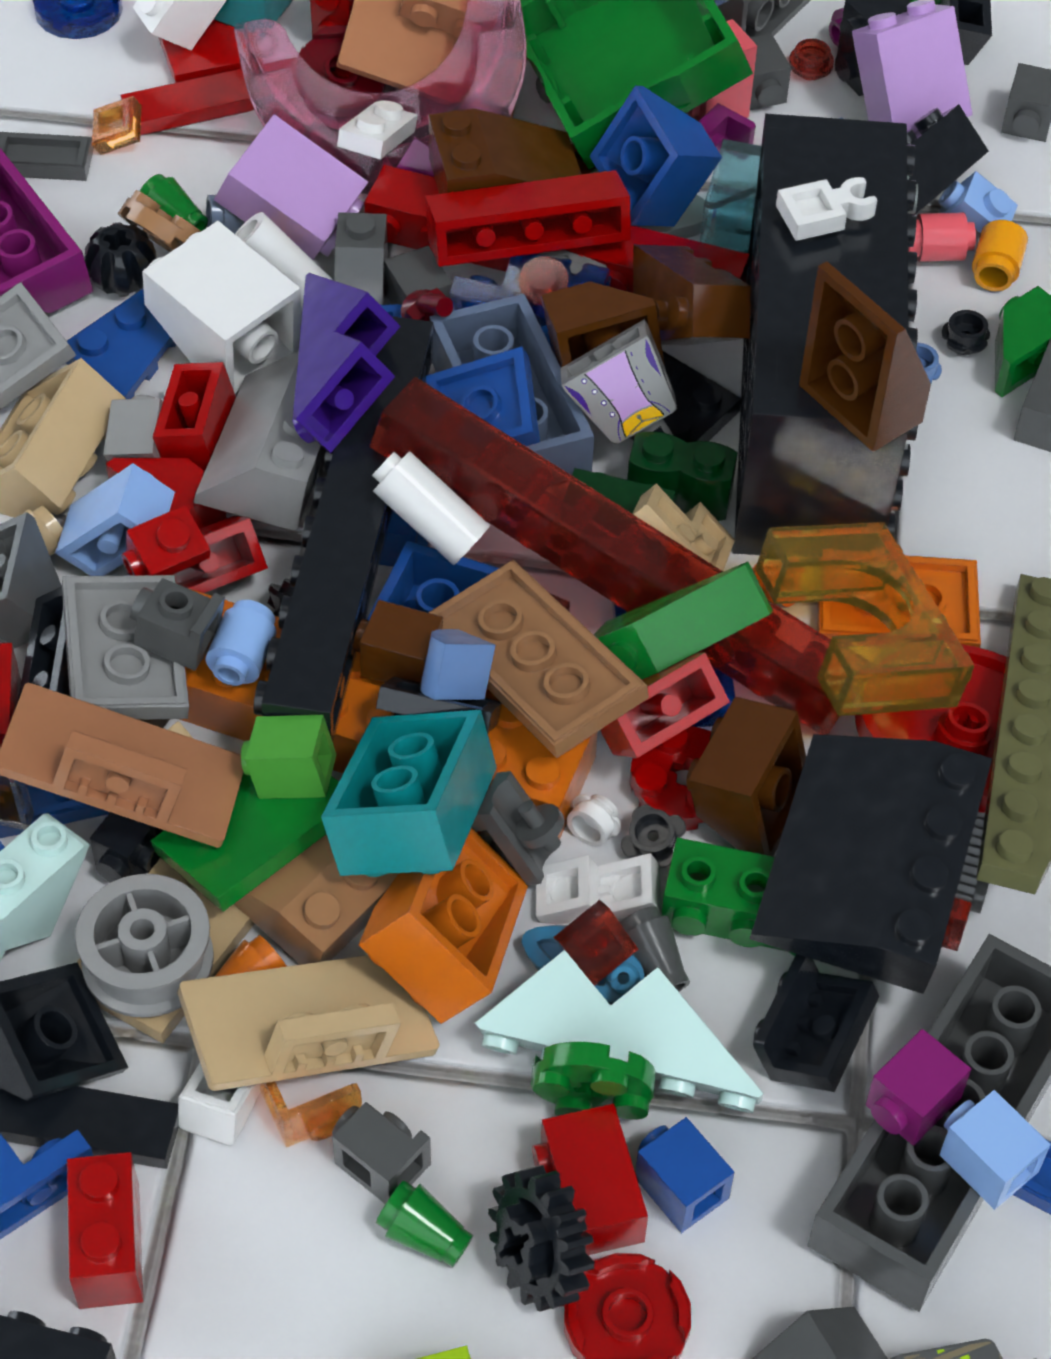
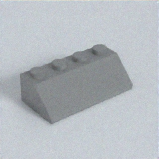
(260, 460)

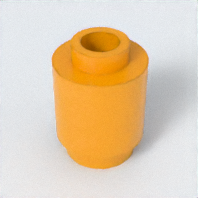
(999, 255)

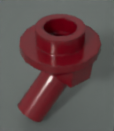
(426, 303)

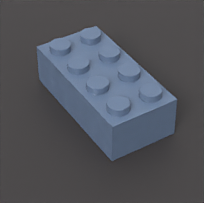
(503, 326)

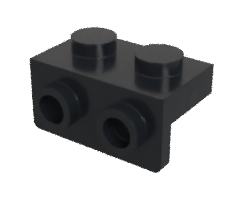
(813, 1025)

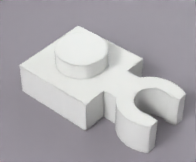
(820, 210)

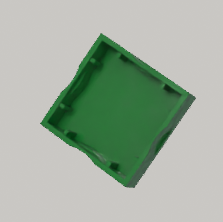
(600, 49)

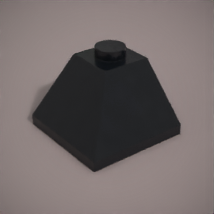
(53, 1034)

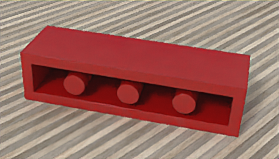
(528, 218)

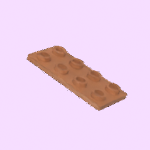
(400, 38)
(121, 765)

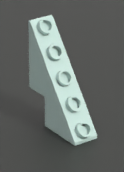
(36, 880)
(647, 1020)

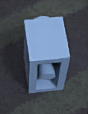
(99, 520)

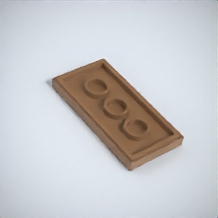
(544, 659)

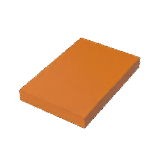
(950, 585)

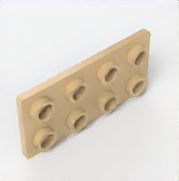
(302, 1022)

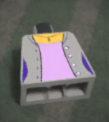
(622, 385)

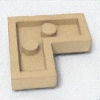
(694, 530)

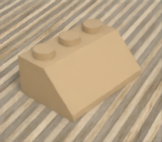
(53, 439)

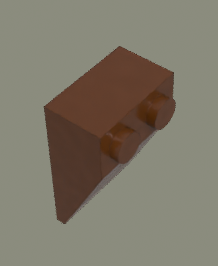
(491, 150)
(861, 363)

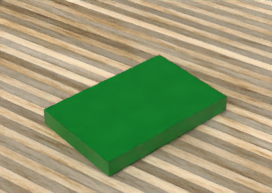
(257, 844)

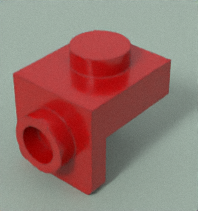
(165, 545)

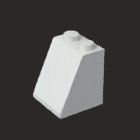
(224, 303)

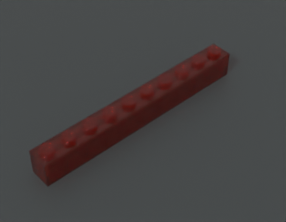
(596, 541)

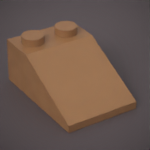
(313, 907)

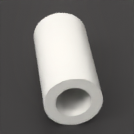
(279, 250)
(429, 506)

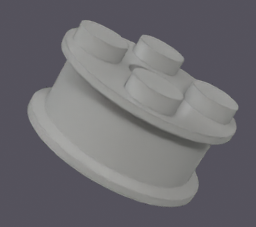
(142, 942)

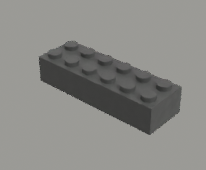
(901, 1204)

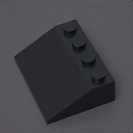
(873, 855)

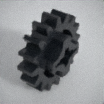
(541, 1238)

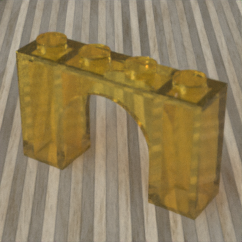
(863, 566)

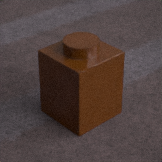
(395, 642)

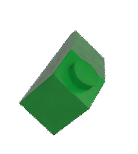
(685, 621)

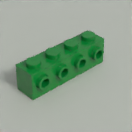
(715, 891)

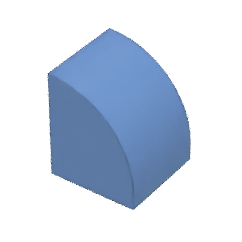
(456, 666)

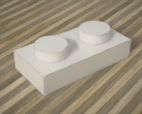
(377, 129)

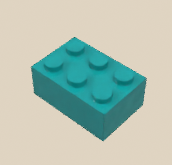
(410, 794)

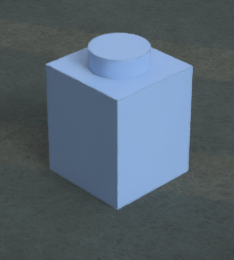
(993, 1148)

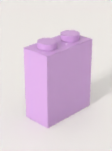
(911, 63)
(293, 186)

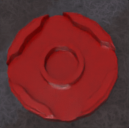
(629, 1311)

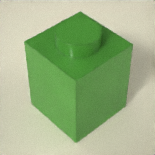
(289, 756)

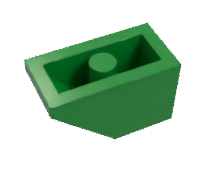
(1021, 339)

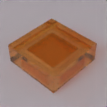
(116, 125)

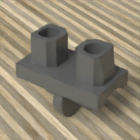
(519, 828)

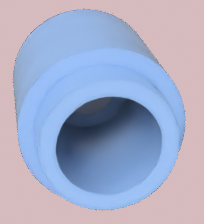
(241, 643)

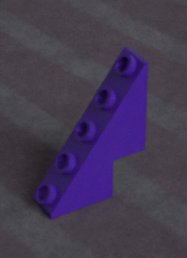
(338, 359)

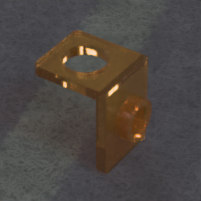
(312, 1119)

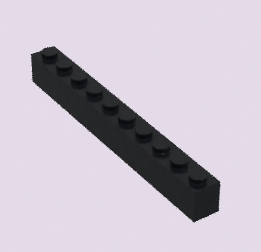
(341, 556)

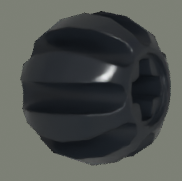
(118, 257)

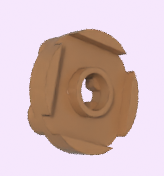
(156, 223)

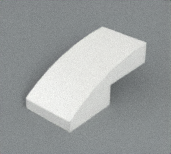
(579, 883)

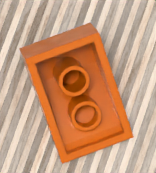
(447, 929)

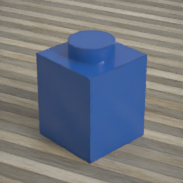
(683, 1173)

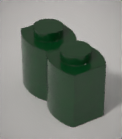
(693, 469)

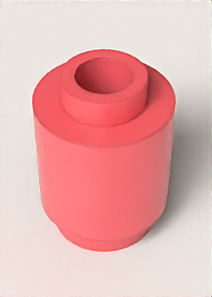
(943, 237)

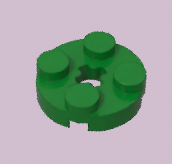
(585, 1077)

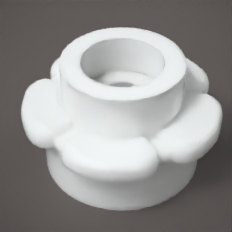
(593, 819)

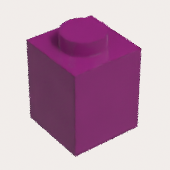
(917, 1087)

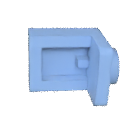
(978, 200)

